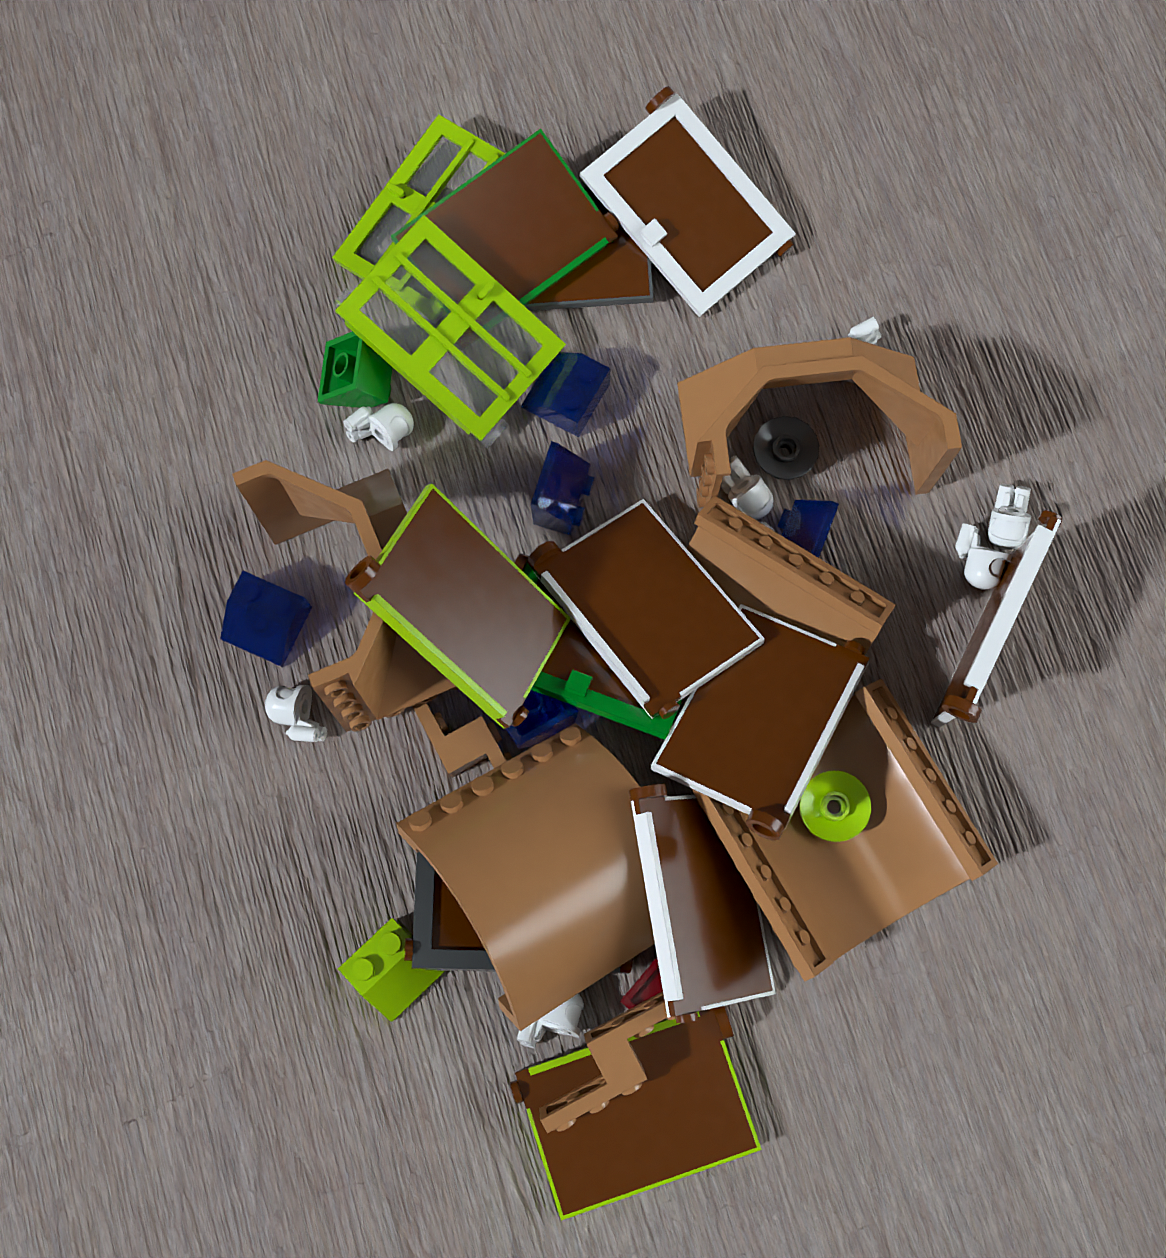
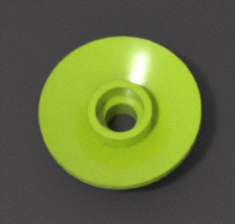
(852, 800)

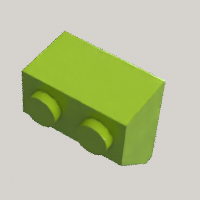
(382, 974)

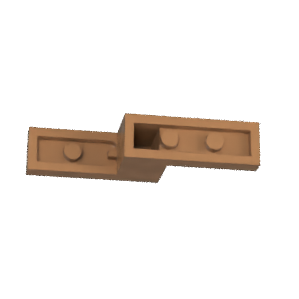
(463, 746)
(616, 1061)

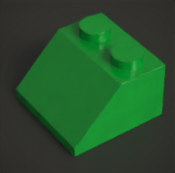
(353, 374)

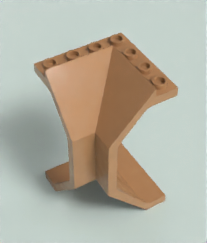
(722, 394)
(385, 669)

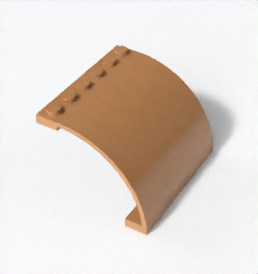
(783, 579)
(543, 868)
(840, 893)

